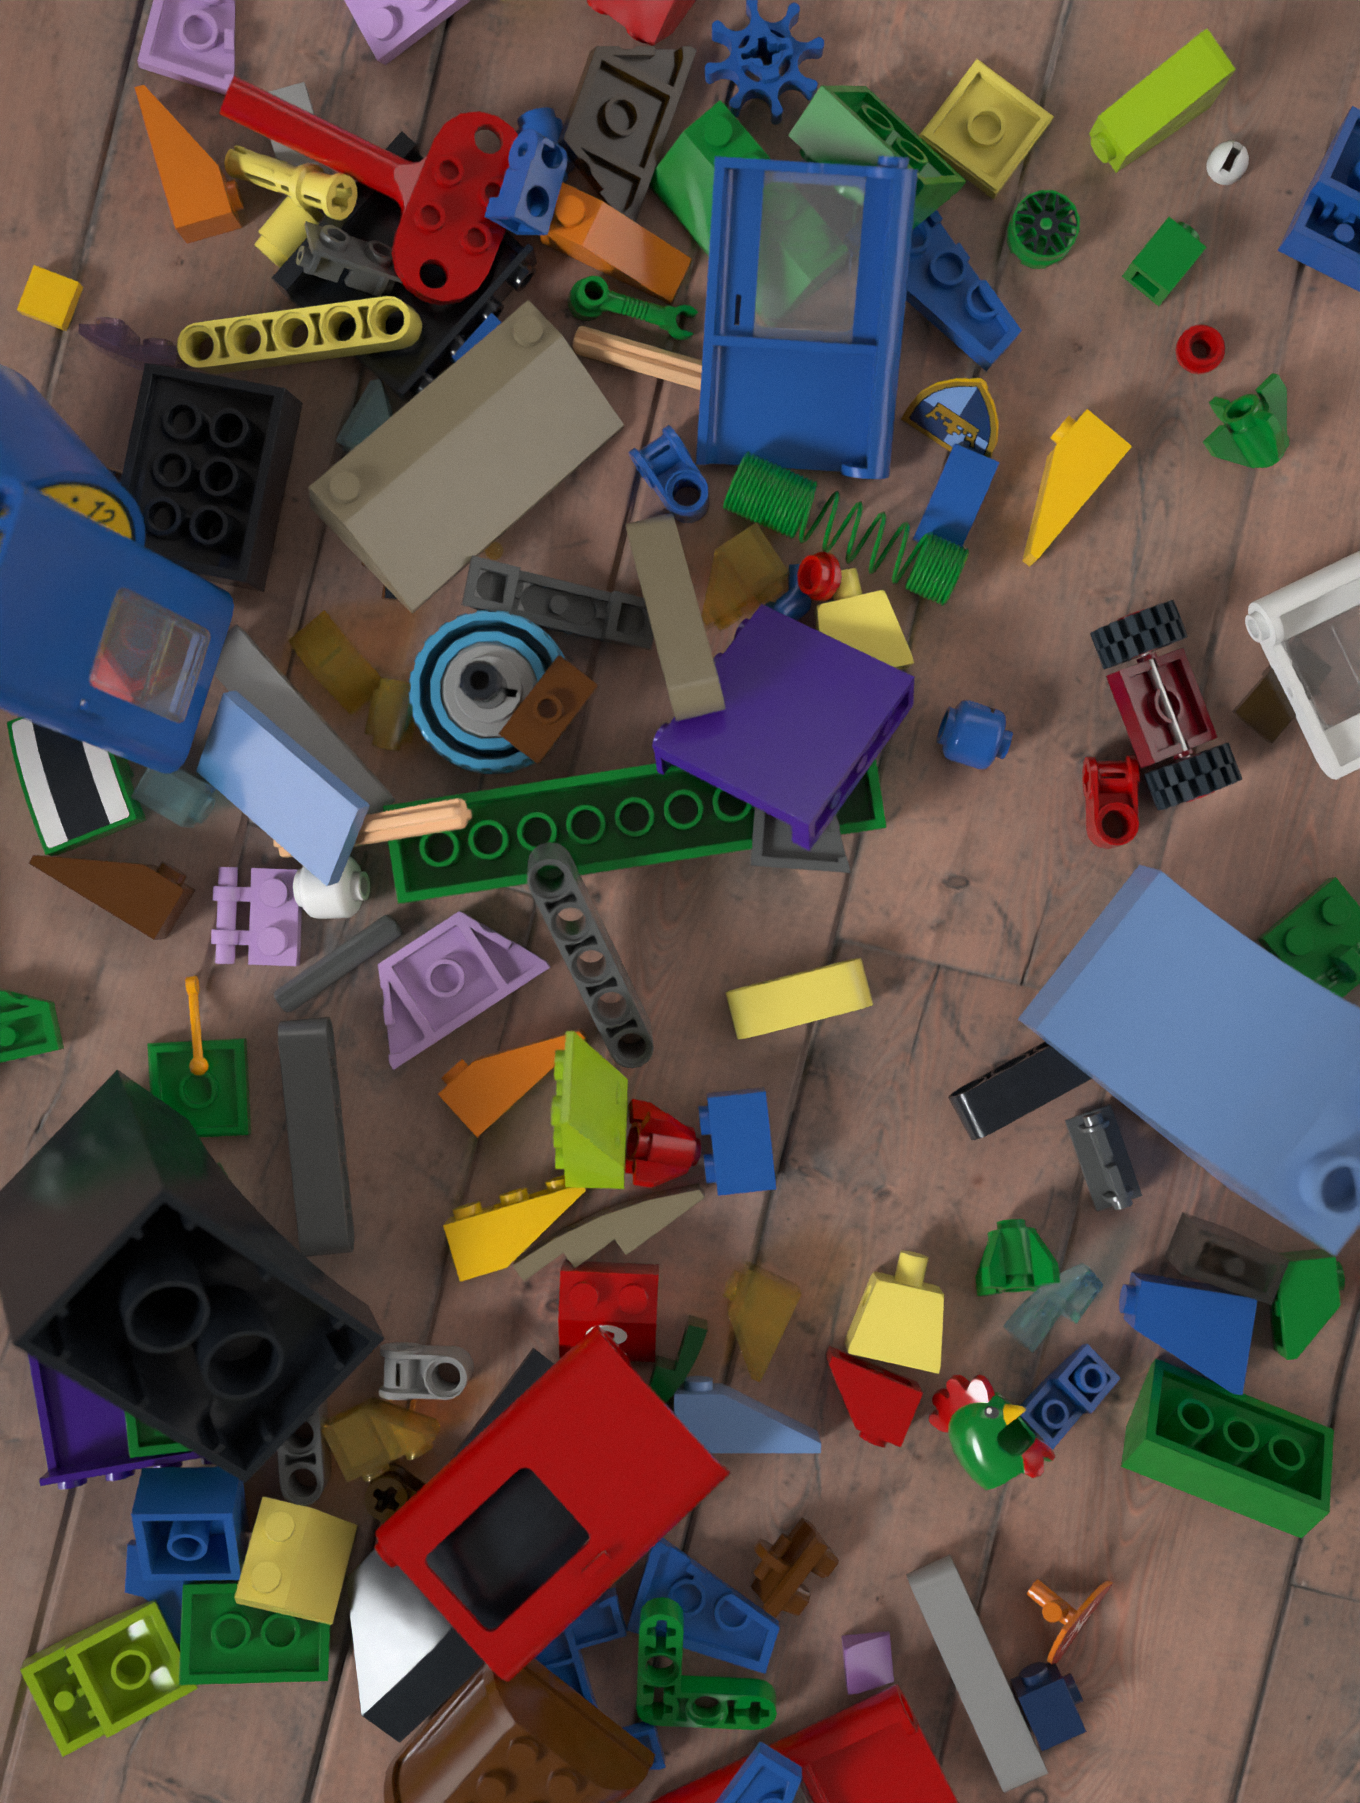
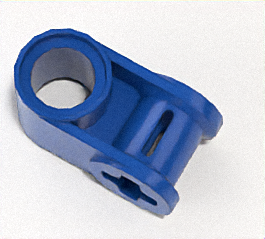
(669, 467)

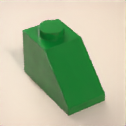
(1305, 1300)

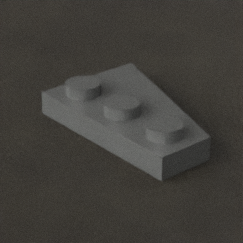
(774, 847)

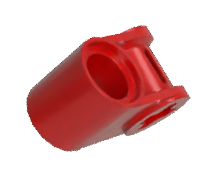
(1111, 796)

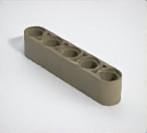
(675, 617)

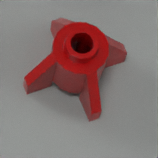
(658, 1145)

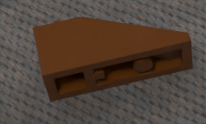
(136, 893)

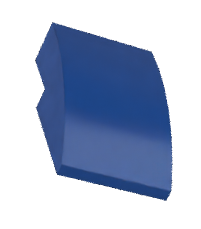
(1328, 217)

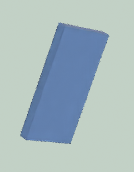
(282, 788)

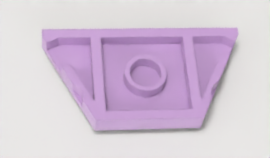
(448, 981)

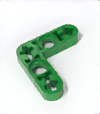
(681, 1690)

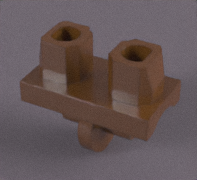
(787, 1566)

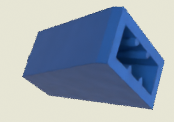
(1194, 1323)

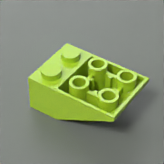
(589, 1117)

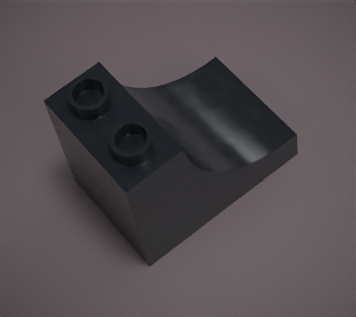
(168, 1287)

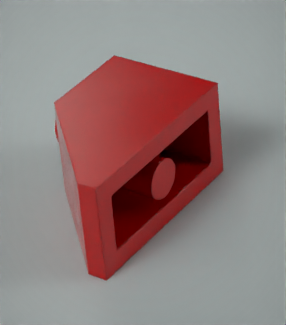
(875, 1397)

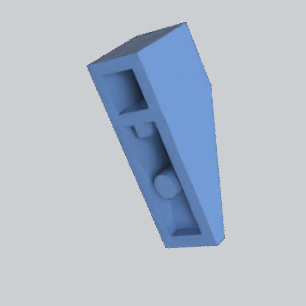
(737, 1423)

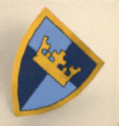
(956, 413)

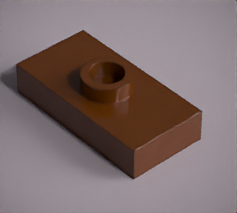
(548, 709)

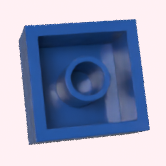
(190, 1524)

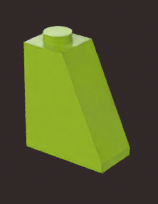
(1162, 102)

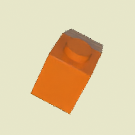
(194, 185)
(615, 245)
(498, 1080)

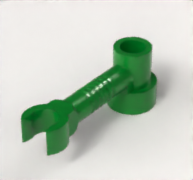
(589, 310)

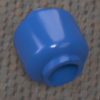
(974, 734)

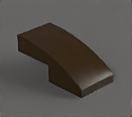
(1266, 707)

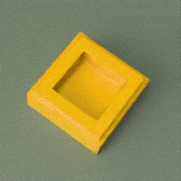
(50, 298)

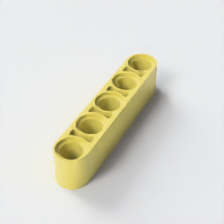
(277, 330)

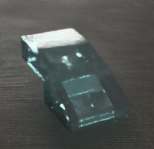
(1043, 1308)

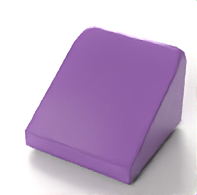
(867, 1661)

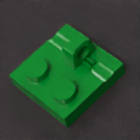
(1320, 938)

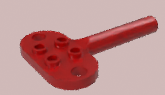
(438, 197)

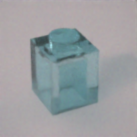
(176, 795)

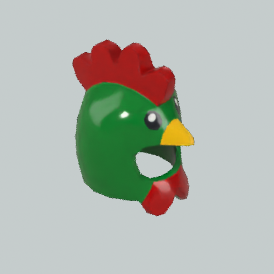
(987, 1432)

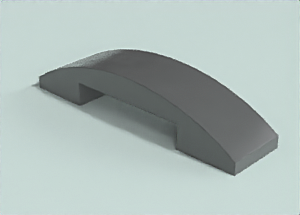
(558, 604)

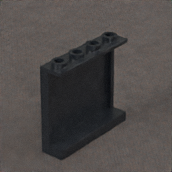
(444, 326)

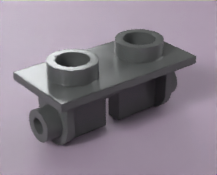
(333, 250)
(1103, 1158)

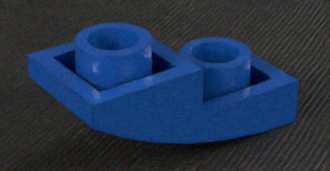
(1067, 1393)

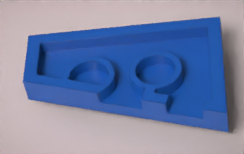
(716, 1616)

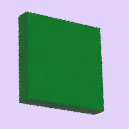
(212, 1101)

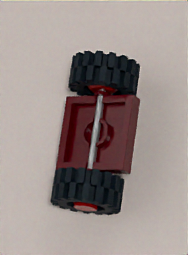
(1163, 706)

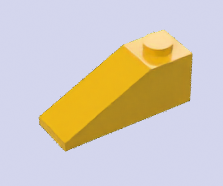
(1072, 472)

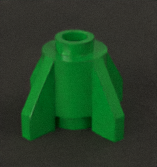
(1253, 427)
(1015, 1261)

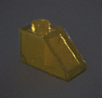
(759, 1313)

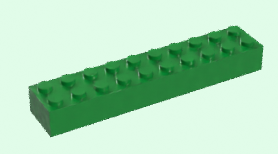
(601, 819)

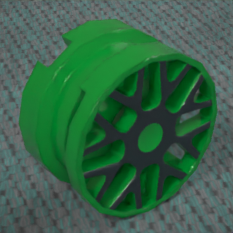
(1043, 229)

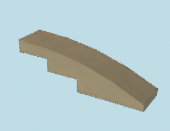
(626, 1223)

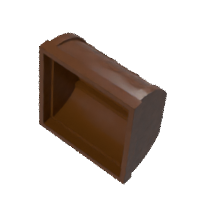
(517, 1746)

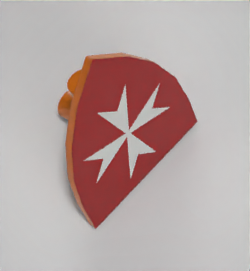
(1057, 1609)

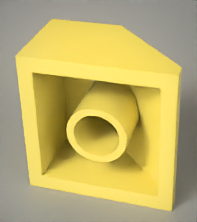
(296, 1561)

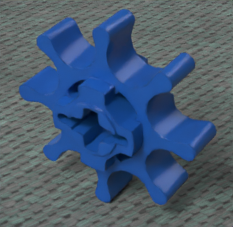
(777, 46)

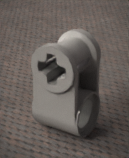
(414, 1373)

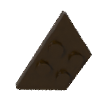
(623, 119)

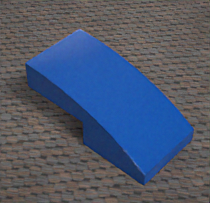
(957, 495)

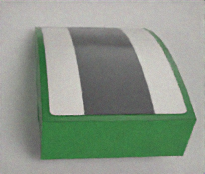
(71, 787)

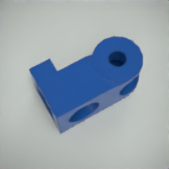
(529, 185)

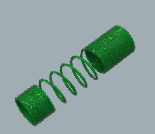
(784, 500)

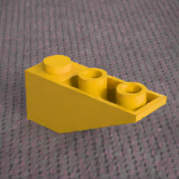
(497, 1234)

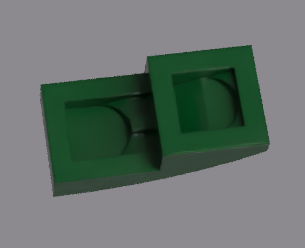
(669, 1373)

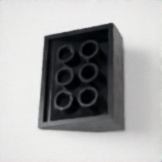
(211, 470)

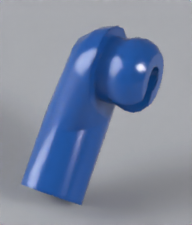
(794, 601)

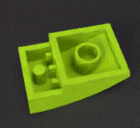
(106, 1676)

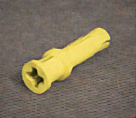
(303, 183)

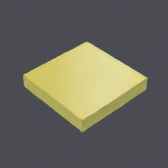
(986, 128)

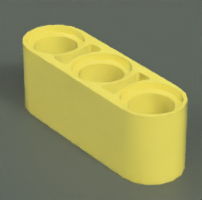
(799, 998)

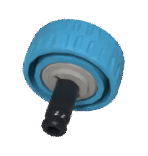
(472, 684)

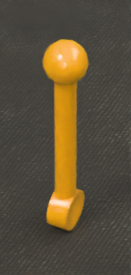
(198, 1064)

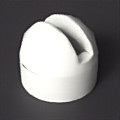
(1218, 157)

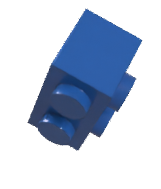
(740, 1141)

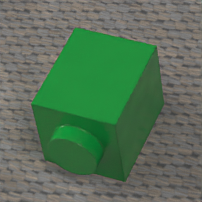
(1164, 260)

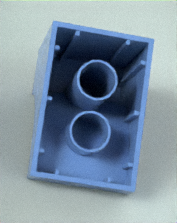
(1216, 1052)

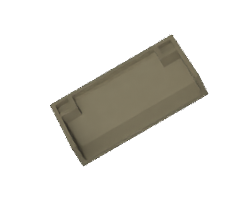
(466, 457)

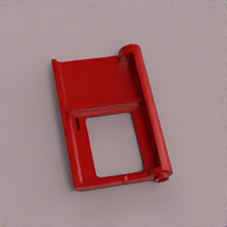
(606, 1456)

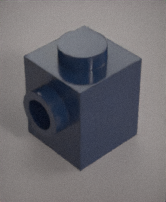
(1049, 1703)

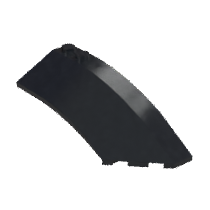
(492, 1562)

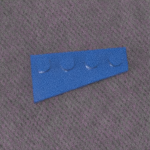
(954, 297)

